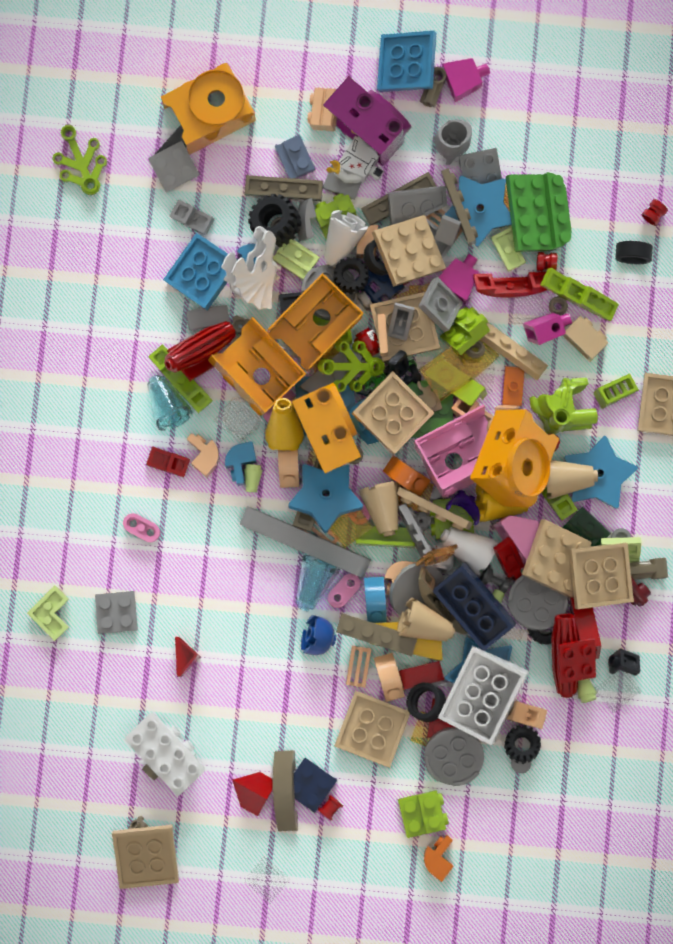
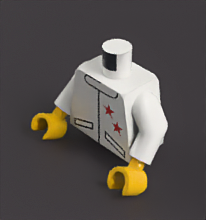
(357, 163)

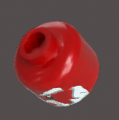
(370, 339)

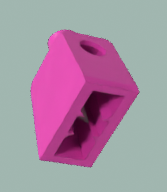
(464, 77)
(459, 277)
(546, 327)

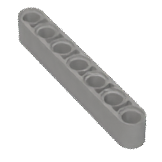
(305, 542)

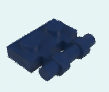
(384, 284)

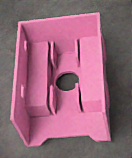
(461, 436)

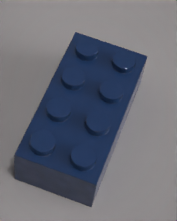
(474, 607)

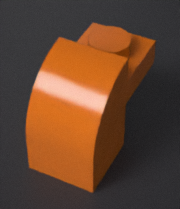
(406, 475)
(433, 859)

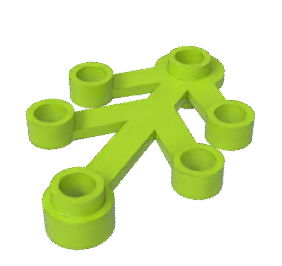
(81, 164)
(353, 367)

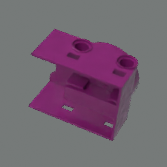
(369, 118)

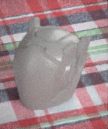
(453, 139)

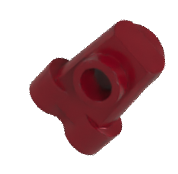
(640, 593)

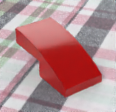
(167, 462)
(423, 673)

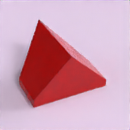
(185, 656)
(253, 791)

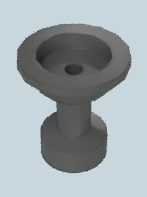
(487, 576)

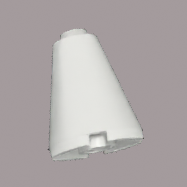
(342, 236)
(472, 548)

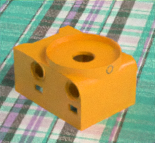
(200, 120)
(301, 333)
(253, 351)
(329, 418)
(516, 461)

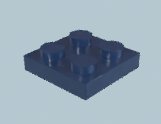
(311, 784)

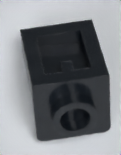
(398, 364)
(624, 661)

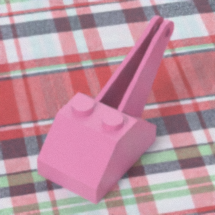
(520, 530)

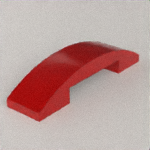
(510, 286)

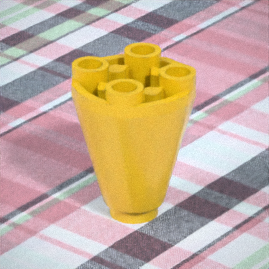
(284, 427)
(491, 509)

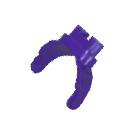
(467, 503)

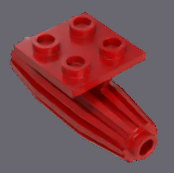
(193, 353)
(571, 658)

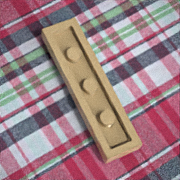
(514, 352)
(426, 506)

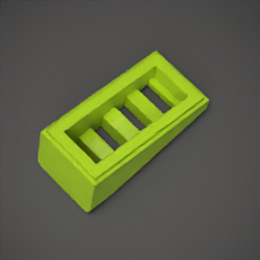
(604, 395)

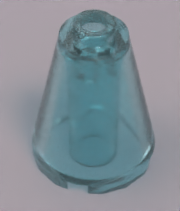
(167, 404)
(313, 582)

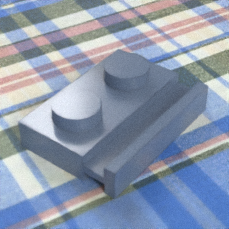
(295, 157)

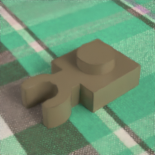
(429, 398)

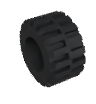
(272, 206)

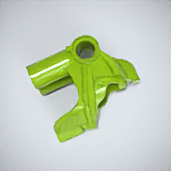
(558, 410)

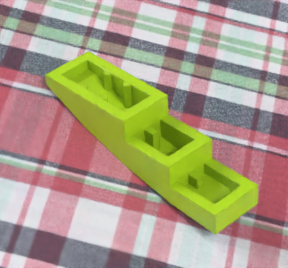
(579, 294)

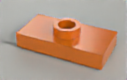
(513, 386)

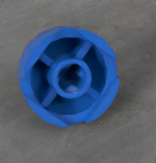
(318, 637)

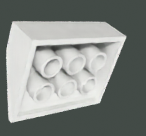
(483, 695)

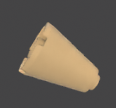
(569, 478)
(382, 506)
(424, 623)

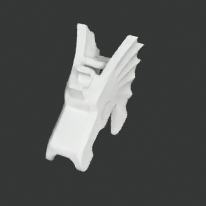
(256, 281)

